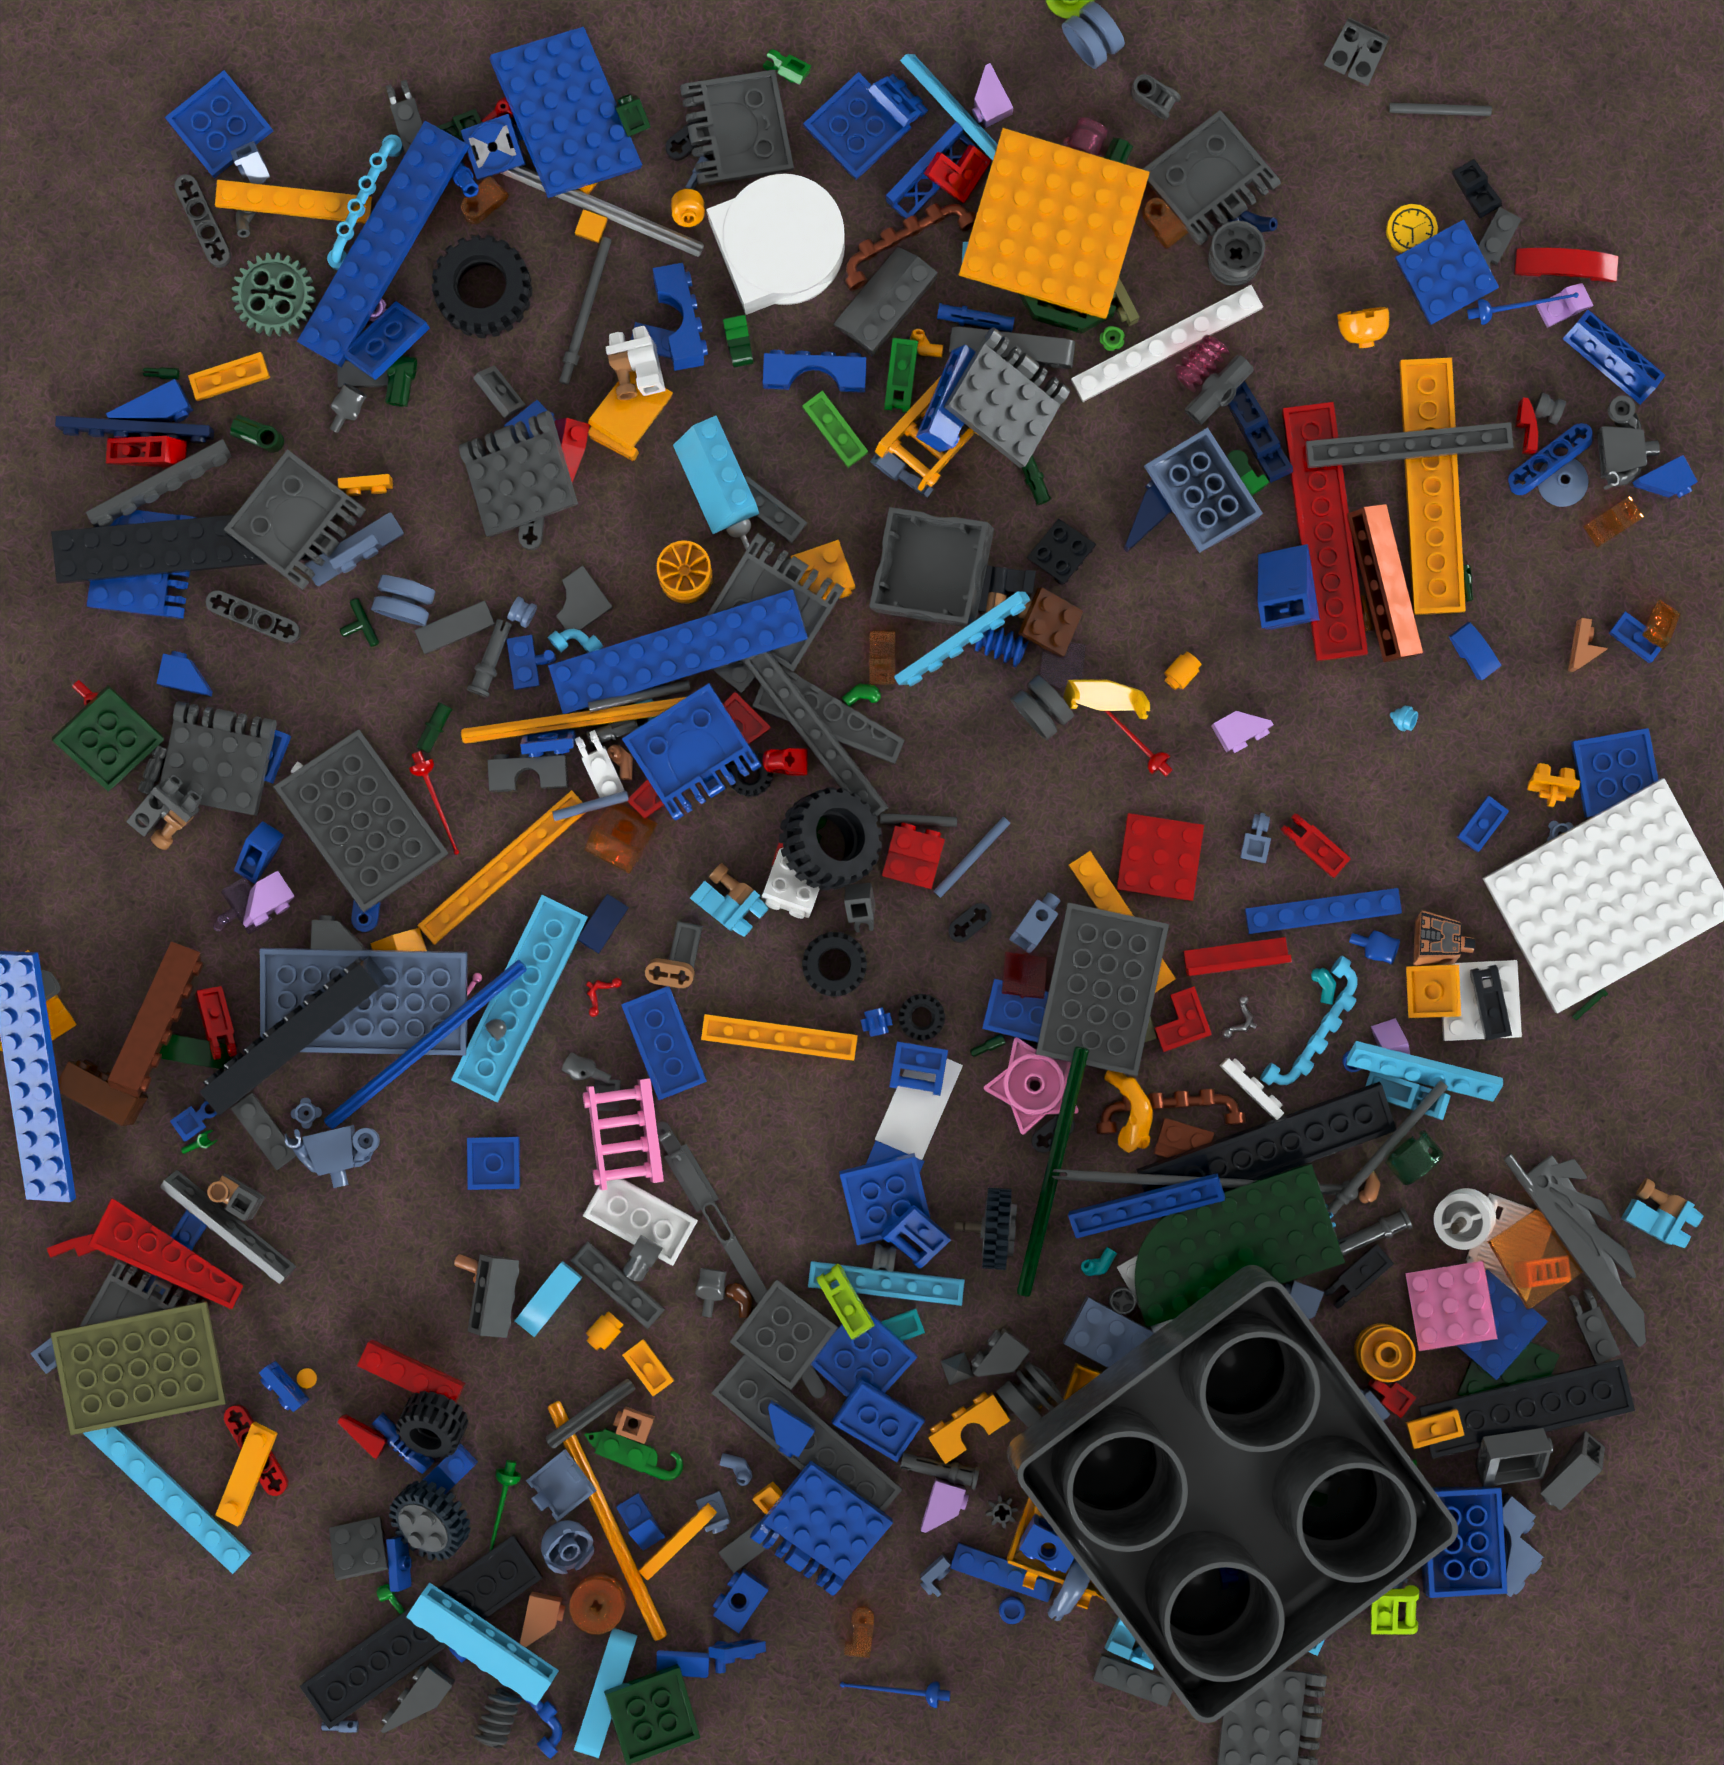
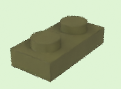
(1126, 309)

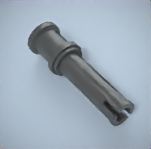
(486, 670)
(1383, 1228)
(952, 1472)

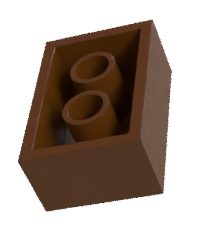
(91, 1088)

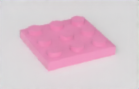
(1451, 1306)

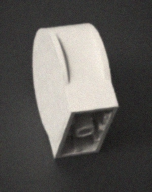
(779, 240)

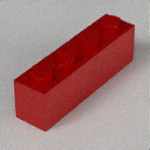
(408, 1372)

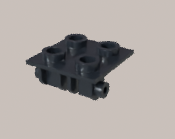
(1061, 551)

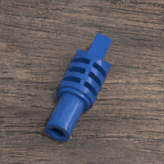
(388, 1429)

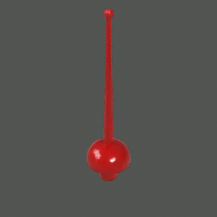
(1157, 761)
(423, 768)

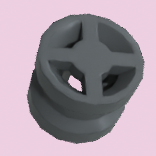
(884, 1257)

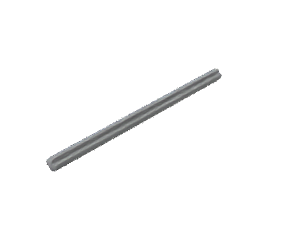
(611, 212)

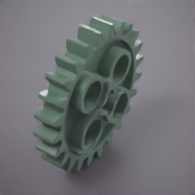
(277, 272)

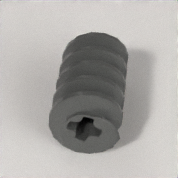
(498, 1719)

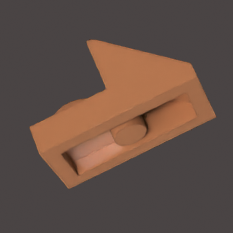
(1581, 651)

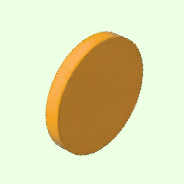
(306, 1378)

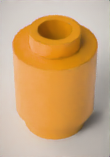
(1182, 671)
(604, 1331)

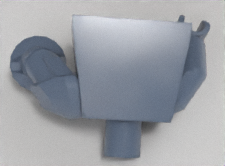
(335, 1151)

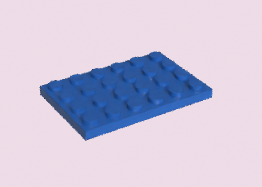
(565, 111)

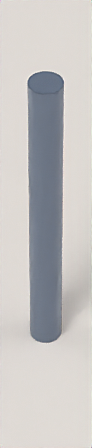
(971, 857)

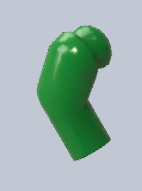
(863, 691)

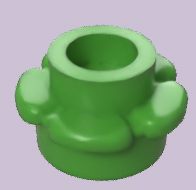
(1115, 332)

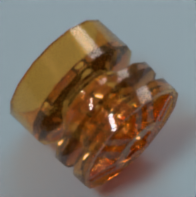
(607, 1591)

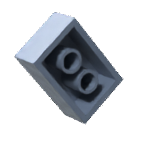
(1104, 1333)

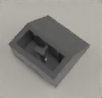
(1001, 1356)

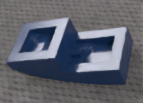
(603, 923)

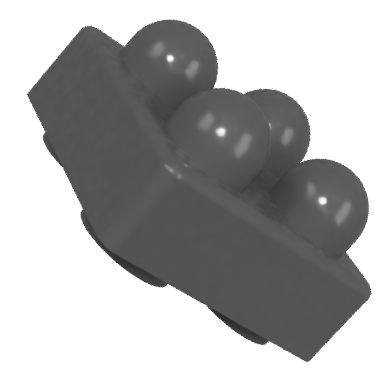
(1206, 1462)

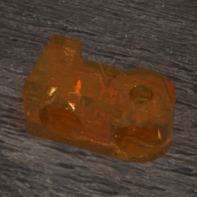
(863, 1623)

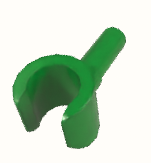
(202, 1141)
(384, 1593)

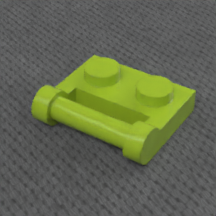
(1385, 1612)

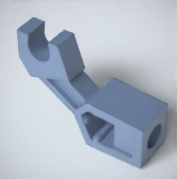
(895, 469)

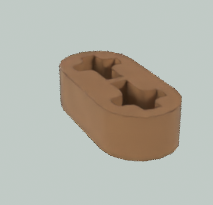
(668, 978)

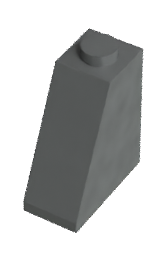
(1573, 1471)

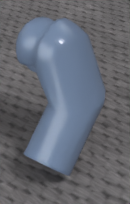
(739, 1466)

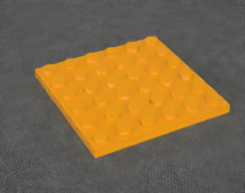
(1054, 223)

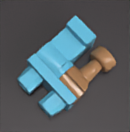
(734, 906)
(1667, 1220)

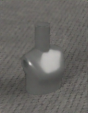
(346, 405)
(583, 1068)
(710, 1288)

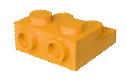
(830, 563)

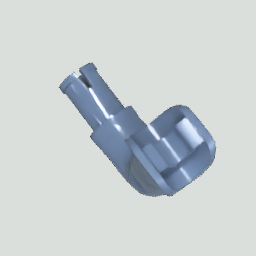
(1070, 1593)

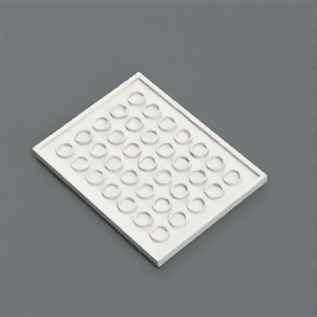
(1608, 895)

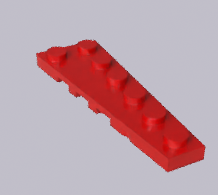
(750, 724)
(150, 1249)

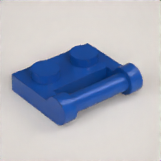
(919, 1059)
(921, 1231)

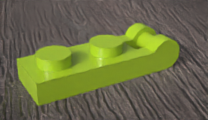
(845, 1302)

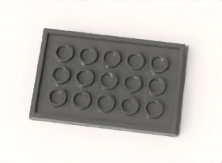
(360, 820)
(1102, 988)

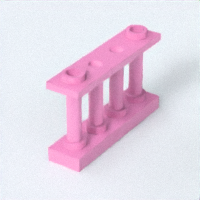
(648, 1143)

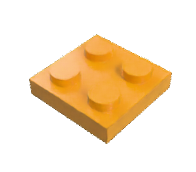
(1433, 991)

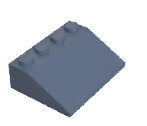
(1203, 490)

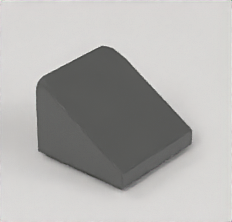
(613, 1085)

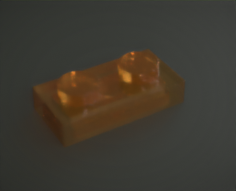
(1661, 624)

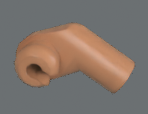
(623, 760)
(1371, 1189)

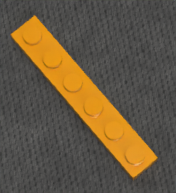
(287, 201)
(1107, 898)
(779, 1037)

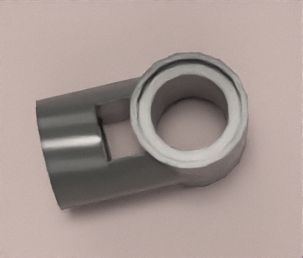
(643, 1256)

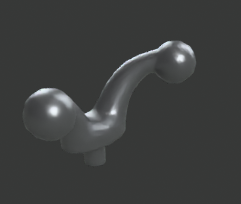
(1227, 1032)

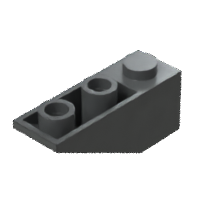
(424, 1696)

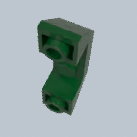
(1070, 321)

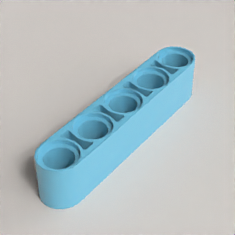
(610, 1675)

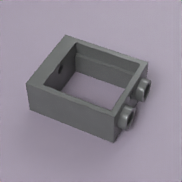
(1513, 1457)

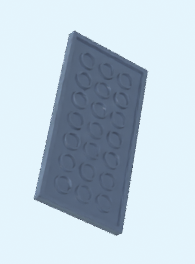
(415, 1000)

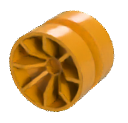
(684, 572)
(1384, 1352)

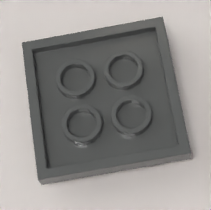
(784, 1334)

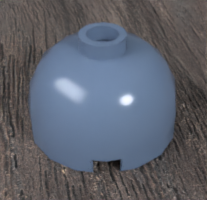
(566, 1546)

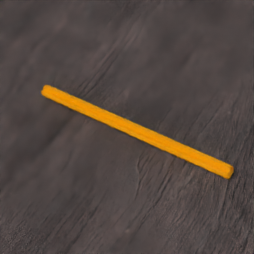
(566, 721)
(611, 1530)

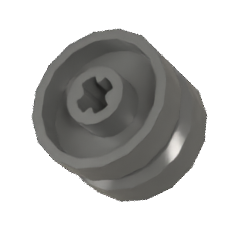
(1044, 706)

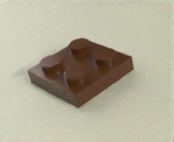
(1050, 622)

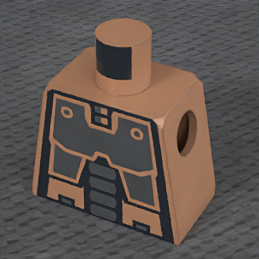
(1439, 940)

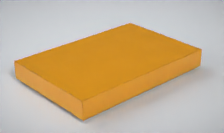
(628, 419)

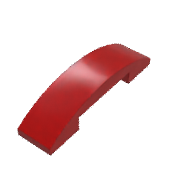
(1566, 262)

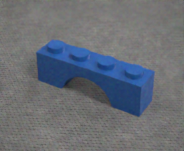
(673, 289)
(783, 368)

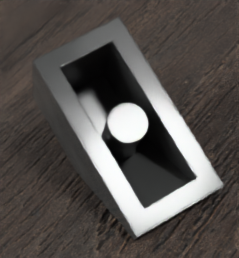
(333, 935)

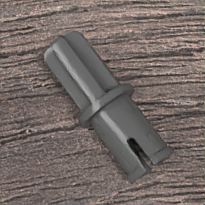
(614, 730)

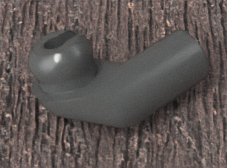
(243, 219)

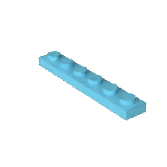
(972, 633)
(1424, 1071)

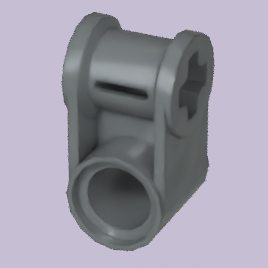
(1155, 98)

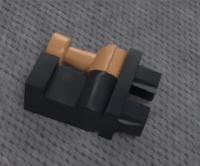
(999, 582)

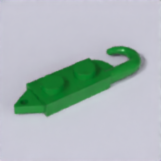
(632, 1454)

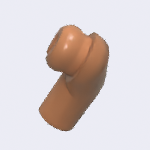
(467, 1264)

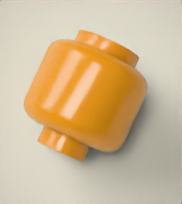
(687, 207)

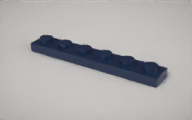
(125, 428)

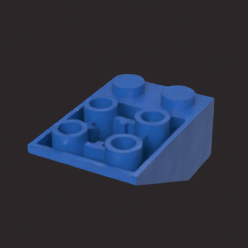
(1286, 588)

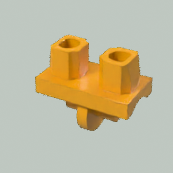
(1553, 787)

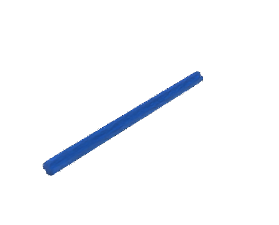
(425, 1044)

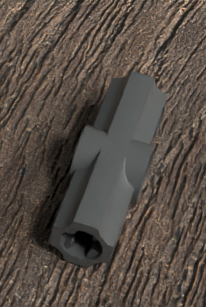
(1219, 389)

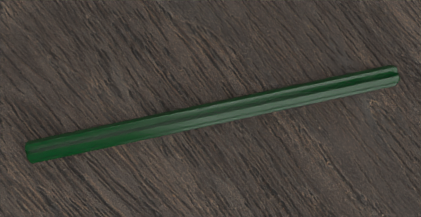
(1054, 1162)

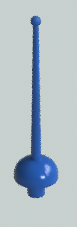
(1485, 310)
(932, 1693)

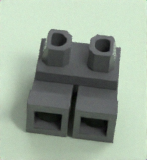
(1361, 38)

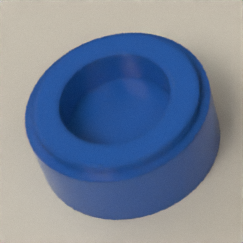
(1011, 1610)

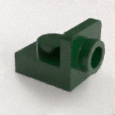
(632, 114)

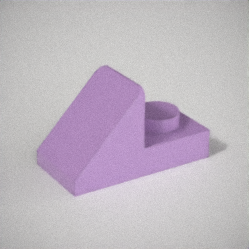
(1559, 310)

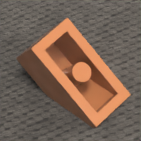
(541, 1616)

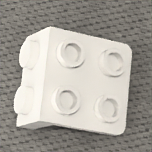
(787, 891)

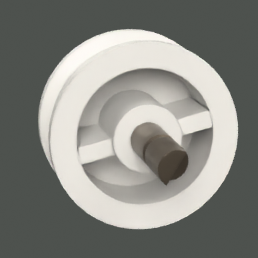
(1464, 1218)

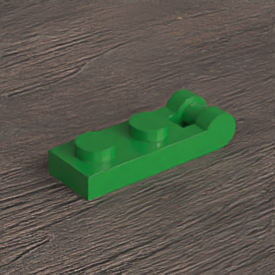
(901, 373)

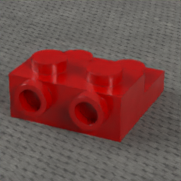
(913, 856)

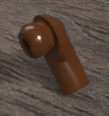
(741, 1296)

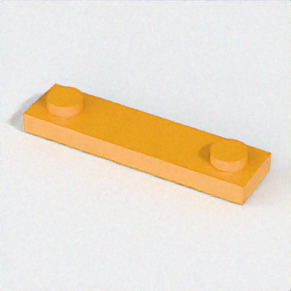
(246, 1474)

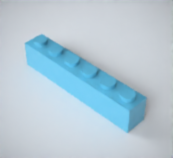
(482, 1644)

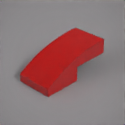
(1527, 420)

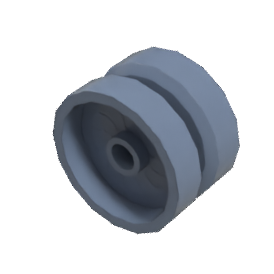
(1093, 34)
(402, 603)

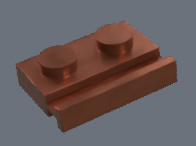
(1180, 1137)

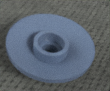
(1565, 494)

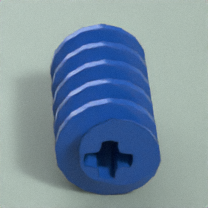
(1002, 645)

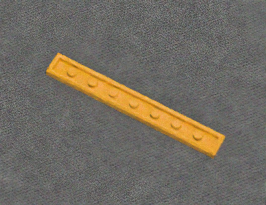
(498, 871)

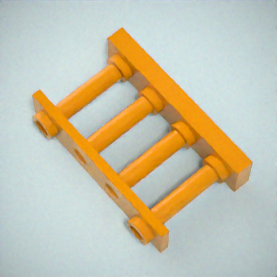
(908, 427)

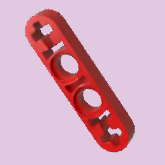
(279, 1473)

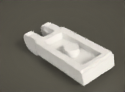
(600, 767)

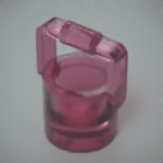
(1087, 137)

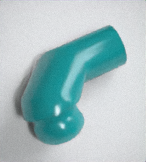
(1327, 983)
(1100, 1265)

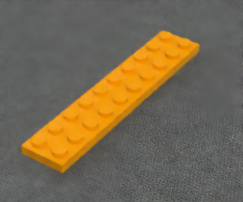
(1432, 491)

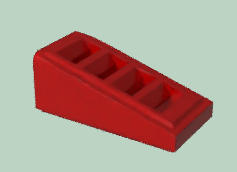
(367, 1437)

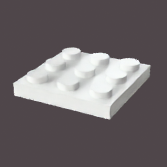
(1469, 1025)

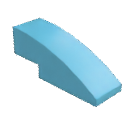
(1408, 1094)
(548, 1298)

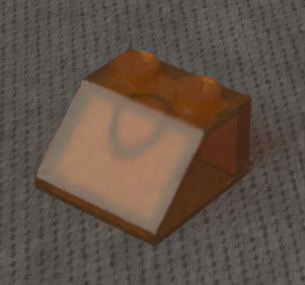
(620, 837)

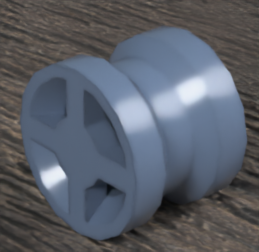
(522, 612)

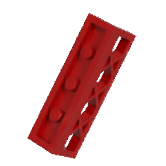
(1236, 956)

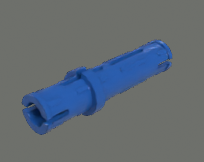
(975, 317)

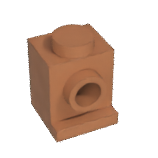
(638, 1433)

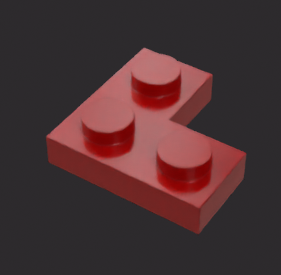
(961, 177)
(1190, 1023)

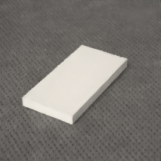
(916, 1112)
(634, 1212)

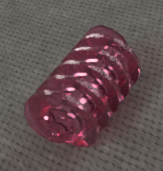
(1199, 361)

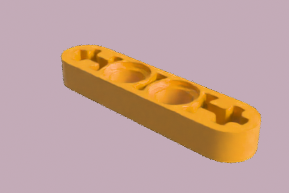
(677, 1541)

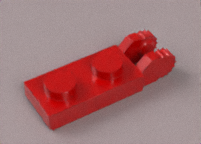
(1317, 847)
(216, 1020)

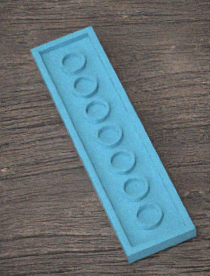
(544, 952)

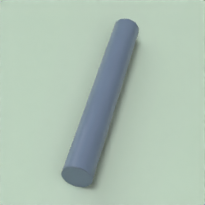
(590, 805)

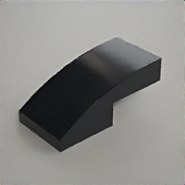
(1476, 188)

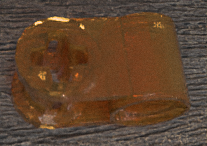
(489, 198)
(1165, 225)

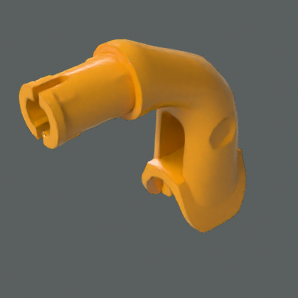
(1137, 1129)

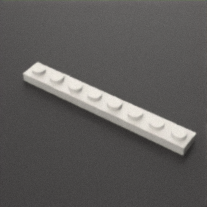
(1166, 343)

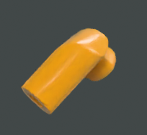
(924, 347)

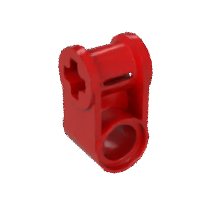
(786, 761)

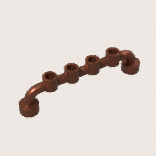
(911, 228)
(1180, 1100)

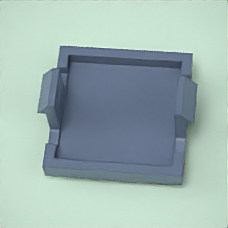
(560, 1485)

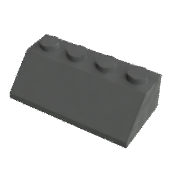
(886, 300)

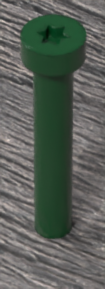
(1590, 1003)

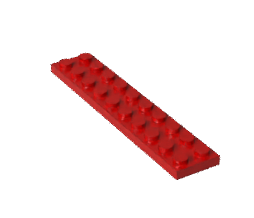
(1325, 527)

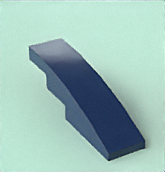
(1259, 434)

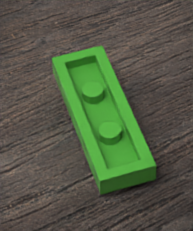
(835, 429)

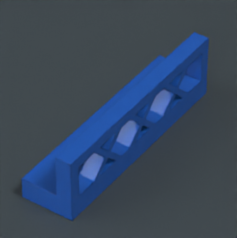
(915, 174)
(1613, 359)

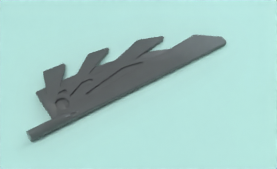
(1576, 1228)

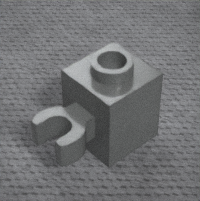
(860, 905)

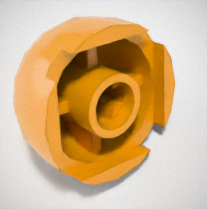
(1364, 326)

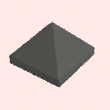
(957, 1368)

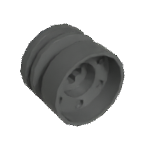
(1232, 240)
(1030, 1395)

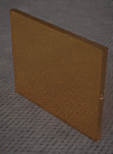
(1534, 1258)

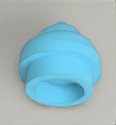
(1404, 718)

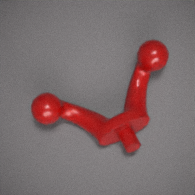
(593, 1011)

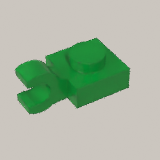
(788, 67)

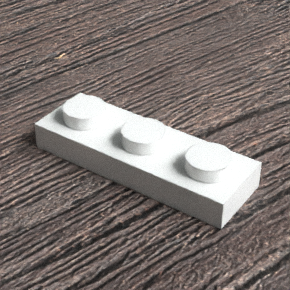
(1252, 1087)

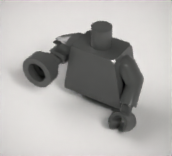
(1623, 447)

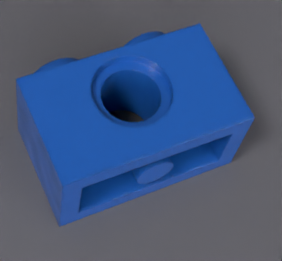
(1032, 1546)
(737, 1615)

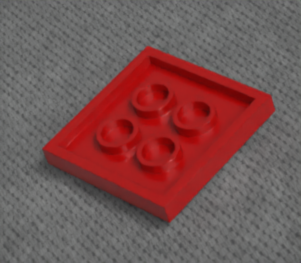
(1160, 857)

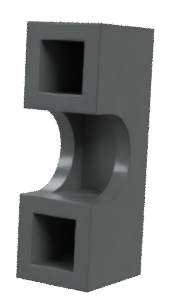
(505, 771)

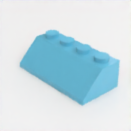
(715, 475)

